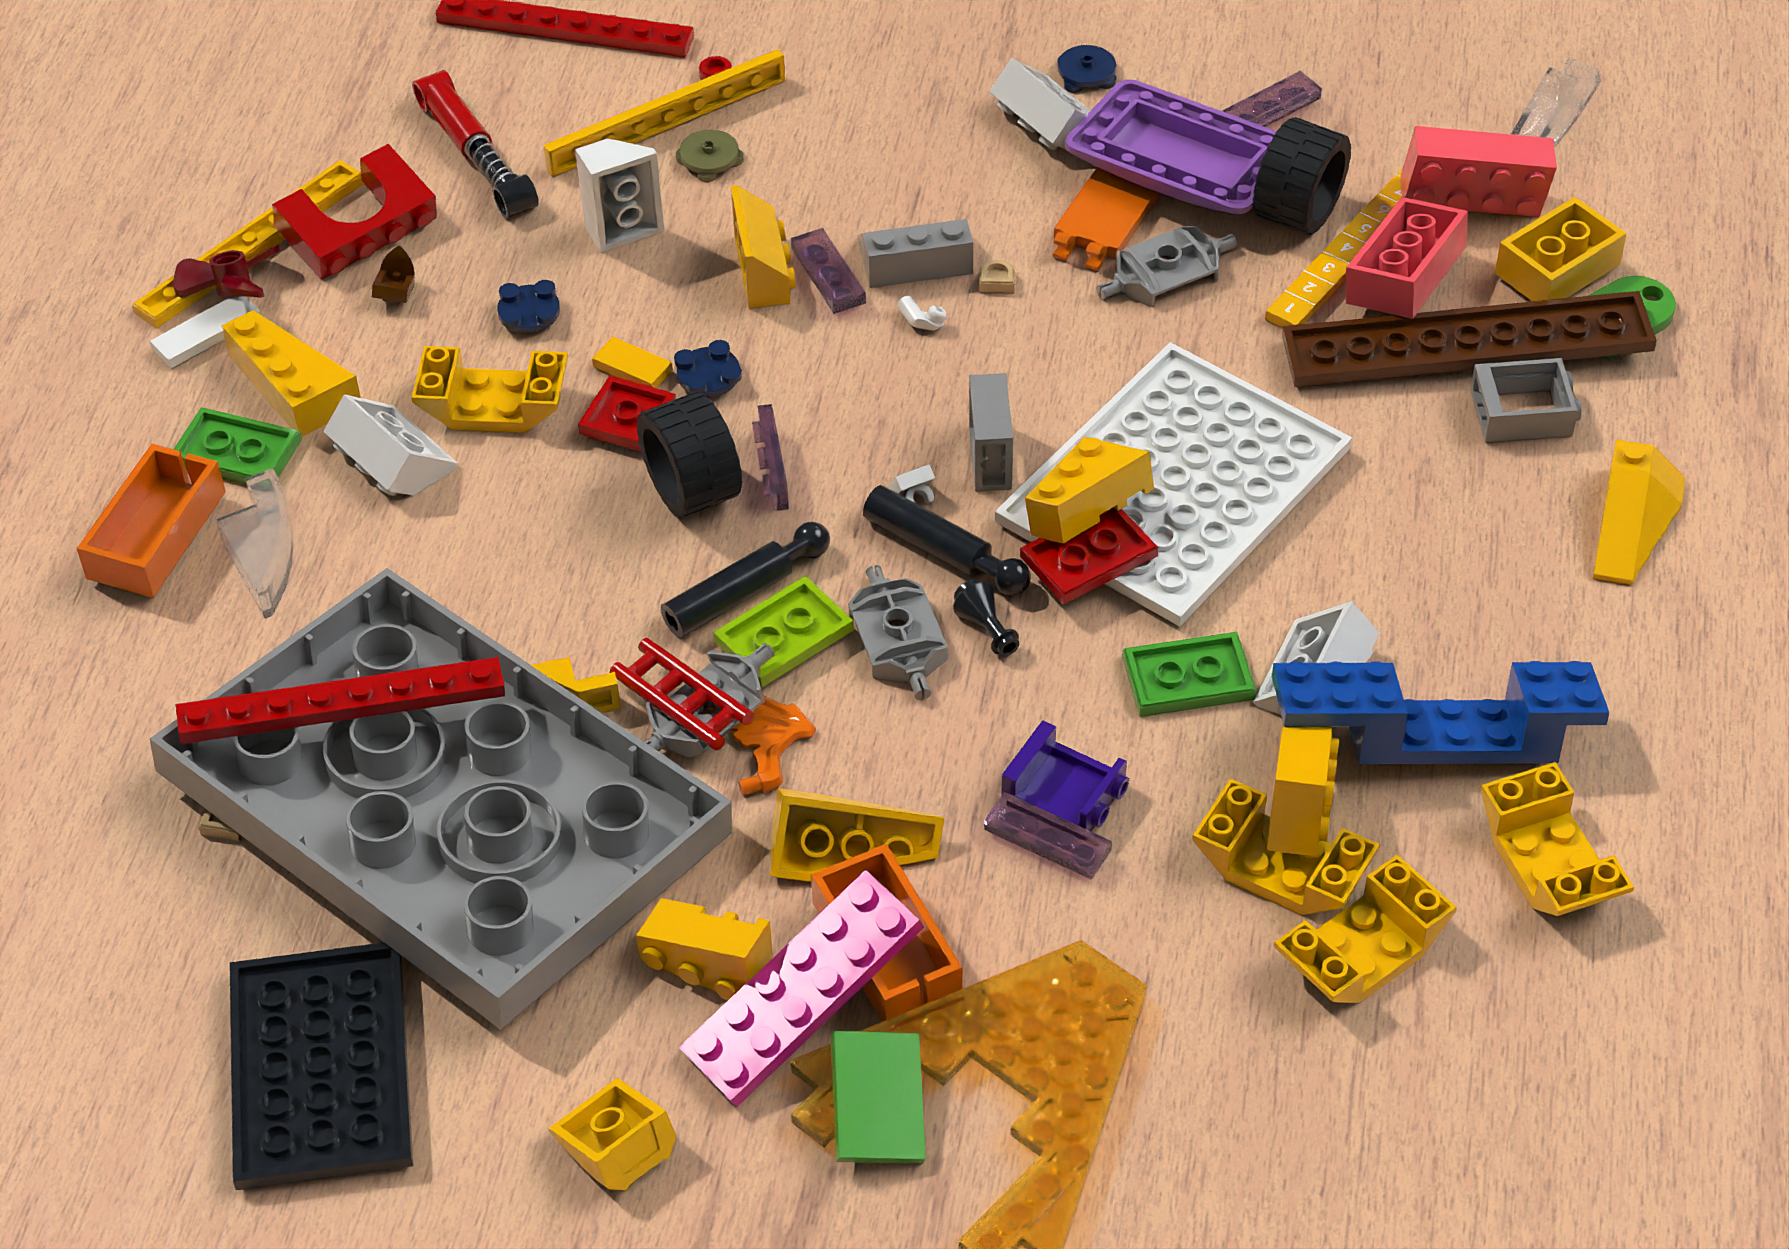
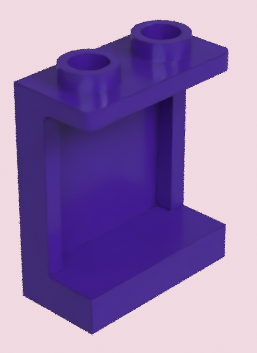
(1064, 779)

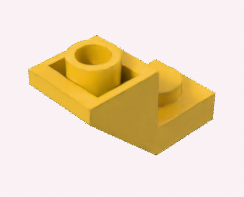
(597, 690)

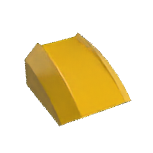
(616, 1135)

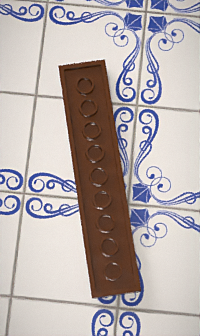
(1467, 337)

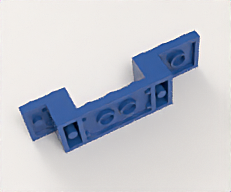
(1393, 730)

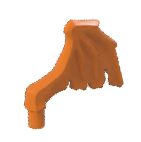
(771, 732)

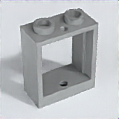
(1524, 377)
(990, 432)

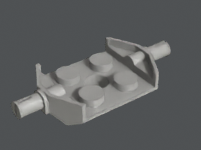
(1144, 274)
(904, 651)
(731, 674)

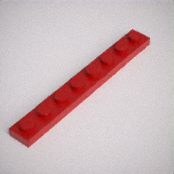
(568, 25)
(339, 700)

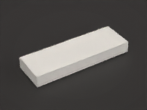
(200, 331)

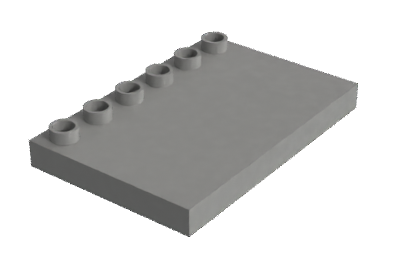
(460, 833)

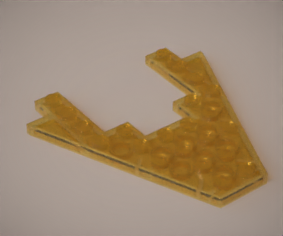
(1053, 1035)

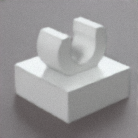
(914, 483)

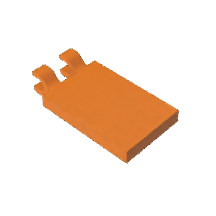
(1102, 217)

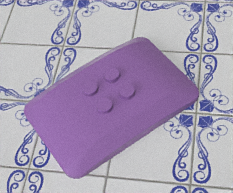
(1173, 146)

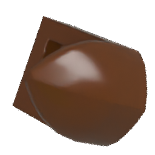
(395, 277)

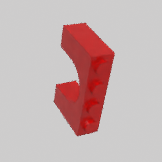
(333, 244)

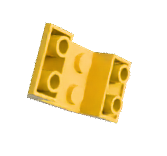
(488, 397)
(1236, 844)
(1545, 844)
(1372, 936)

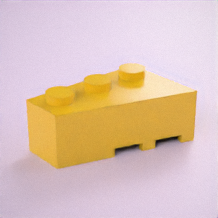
(1085, 486)

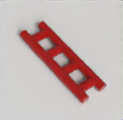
(682, 713)

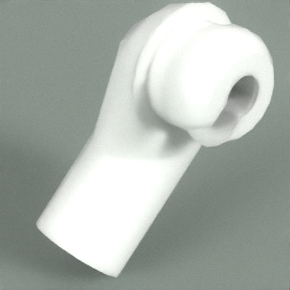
(921, 319)

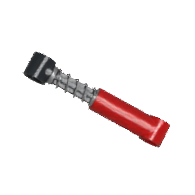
(439, 97)

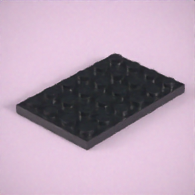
(318, 1066)

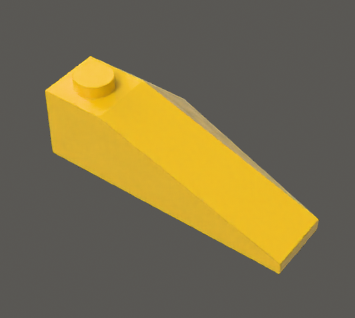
(1639, 504)
(824, 830)

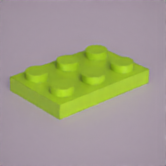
(792, 622)

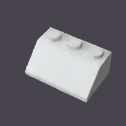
(1038, 103)
(619, 192)
(387, 446)
(1322, 637)

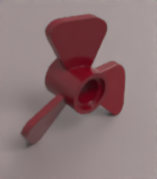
(225, 271)

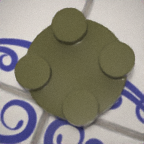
(709, 153)

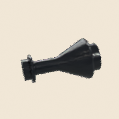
(977, 604)

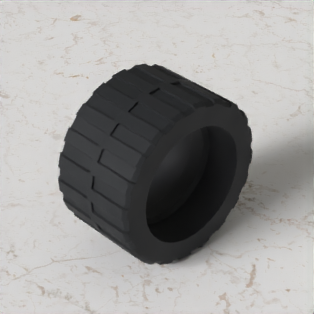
(1301, 175)
(689, 454)

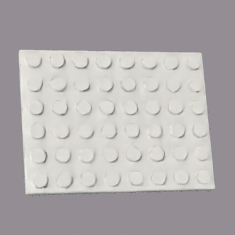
(1222, 473)

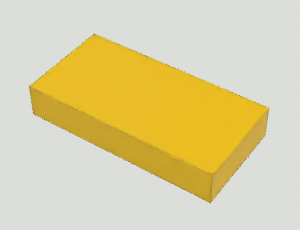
(632, 363)

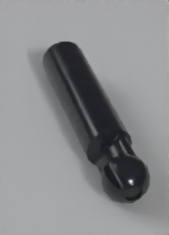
(944, 539)
(742, 580)

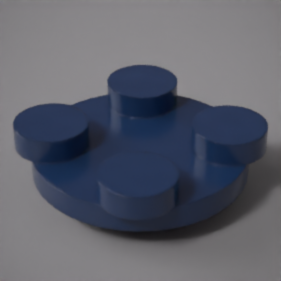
(1087, 68)
(528, 306)
(708, 369)

